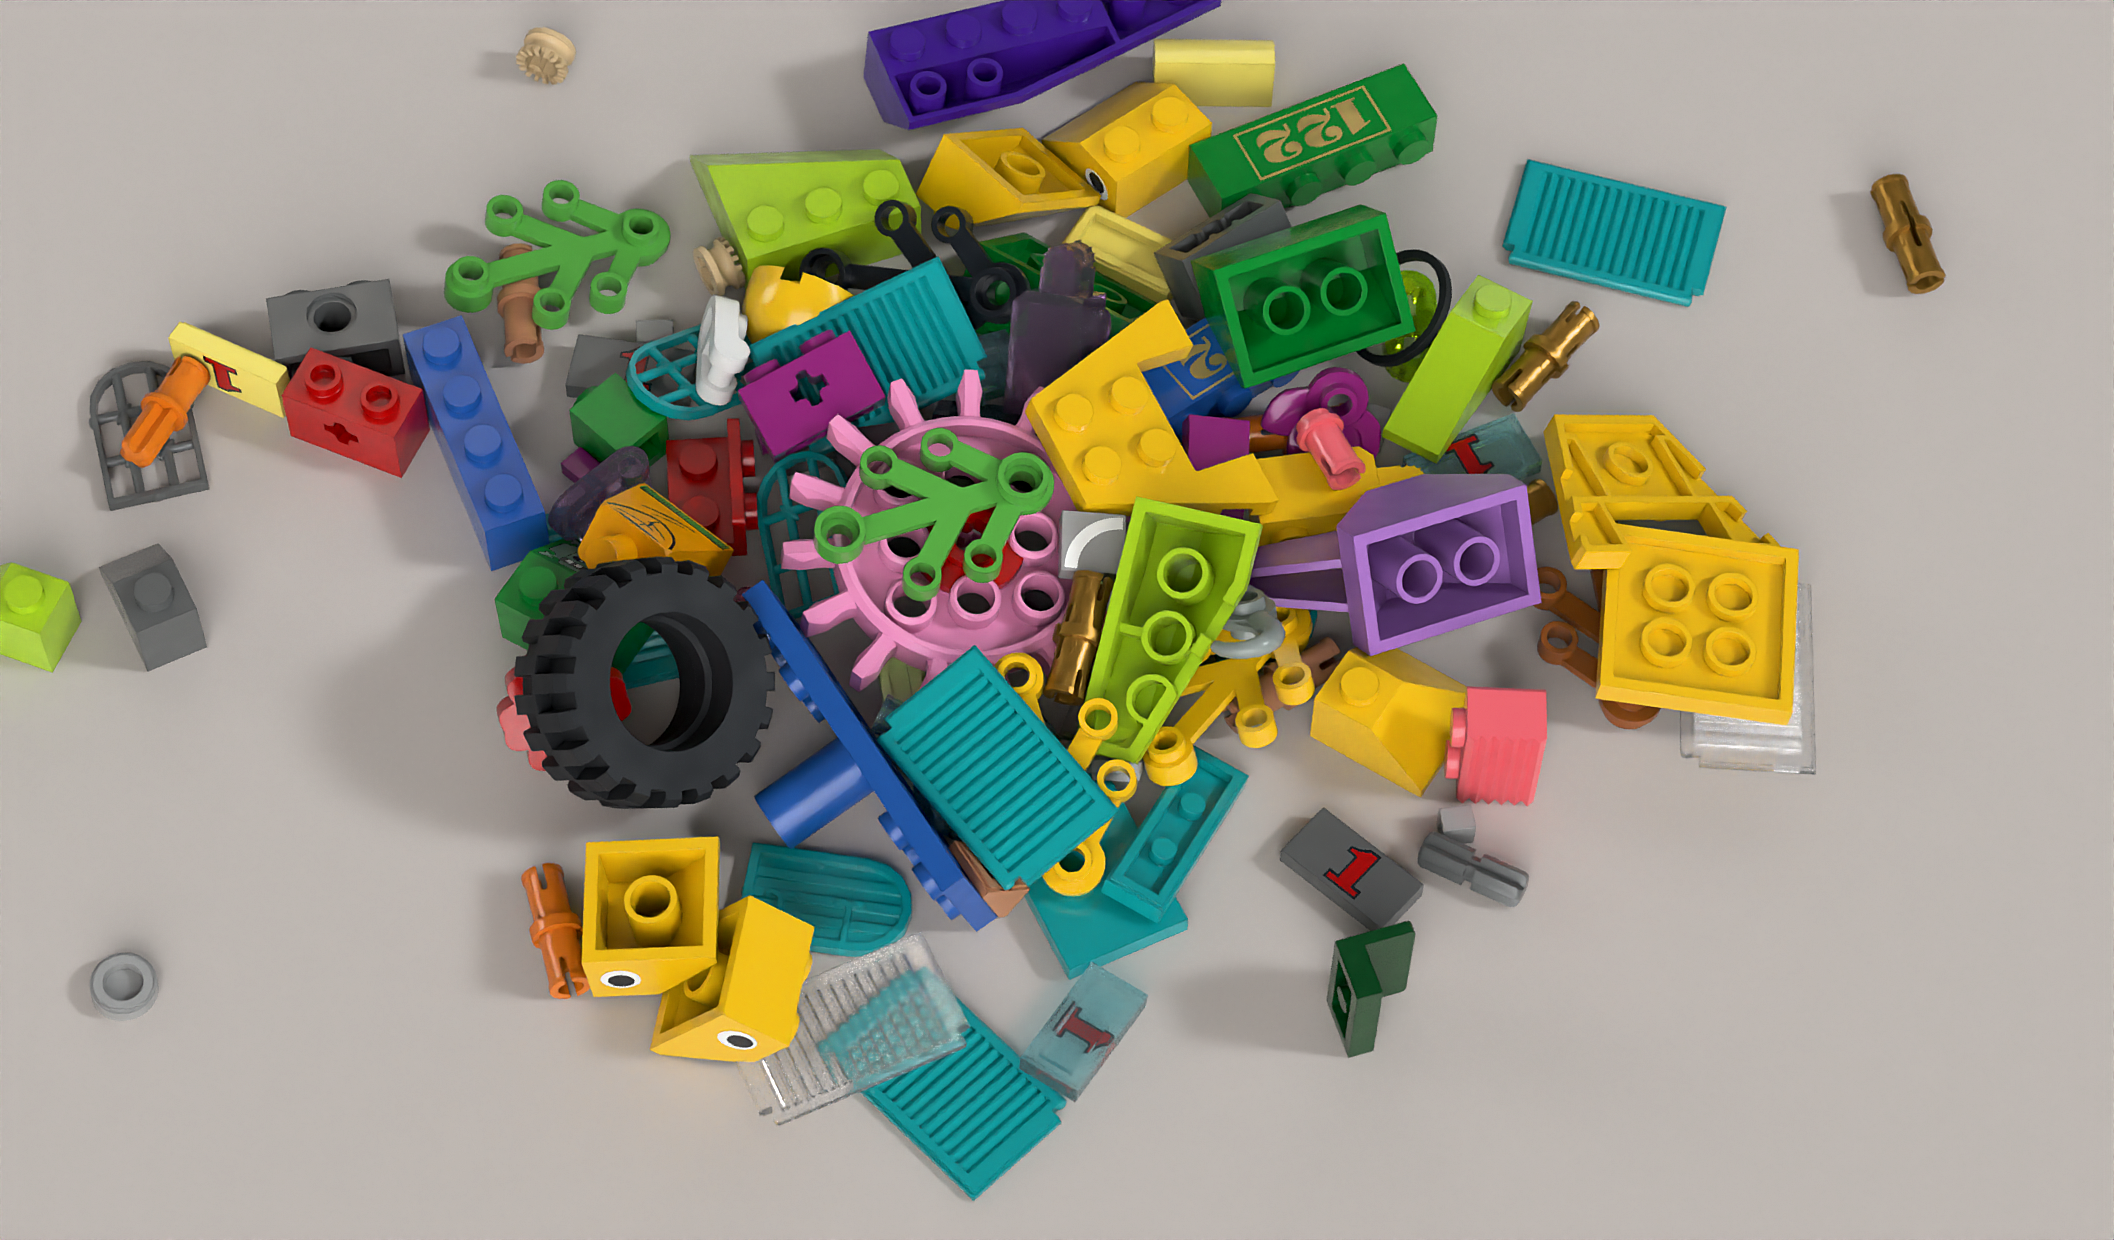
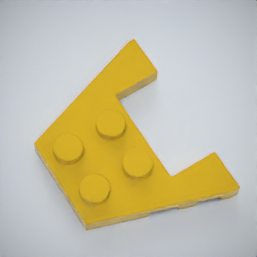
(1116, 441)
(1630, 471)

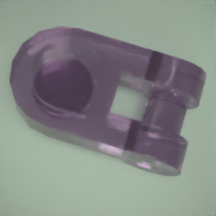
(579, 503)

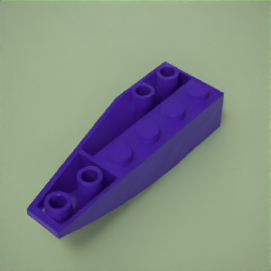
(1005, 52)

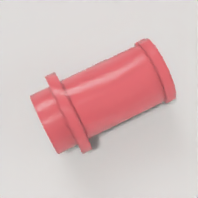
(1323, 437)

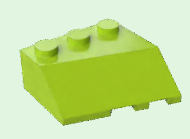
(794, 202)

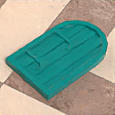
(846, 898)

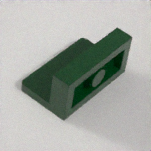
(1363, 973)

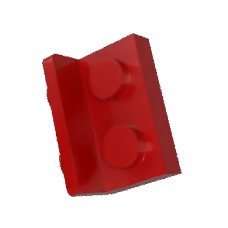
(709, 484)

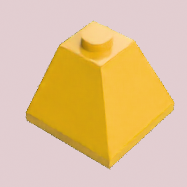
(1001, 178)
(1388, 715)

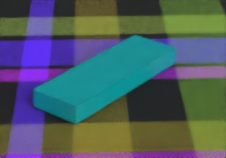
(1174, 837)

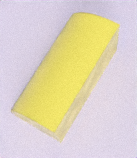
(1217, 70)

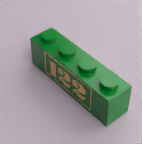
(1316, 144)

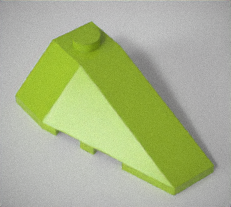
(1167, 606)

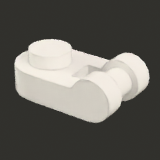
(720, 350)

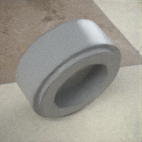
(123, 986)

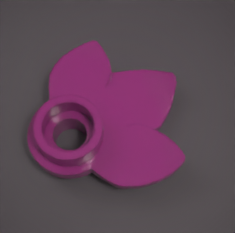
(1292, 404)

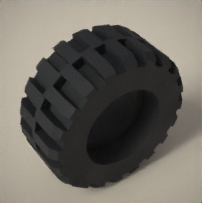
(719, 677)

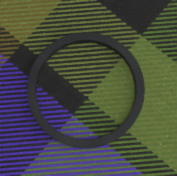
(1435, 324)

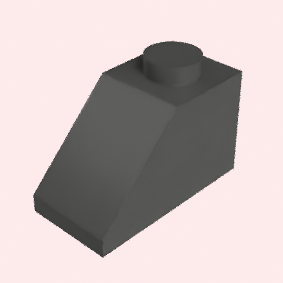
(154, 606)

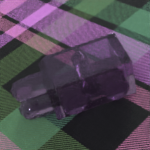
(1054, 323)

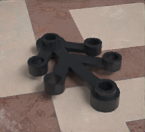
(976, 290)

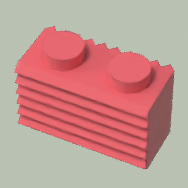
(1497, 744)

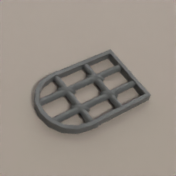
(123, 417)

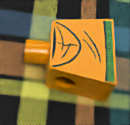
(648, 525)

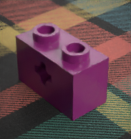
(793, 425)

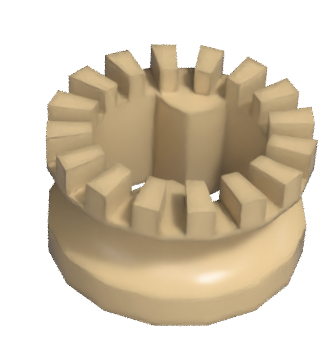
(546, 55)
(718, 267)

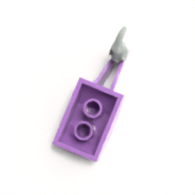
(1411, 562)

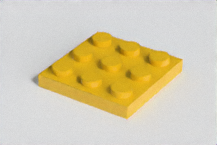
(1700, 626)

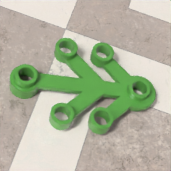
(560, 252)
(942, 506)

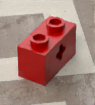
(356, 412)

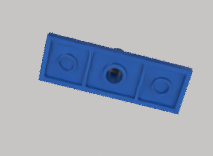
(851, 770)

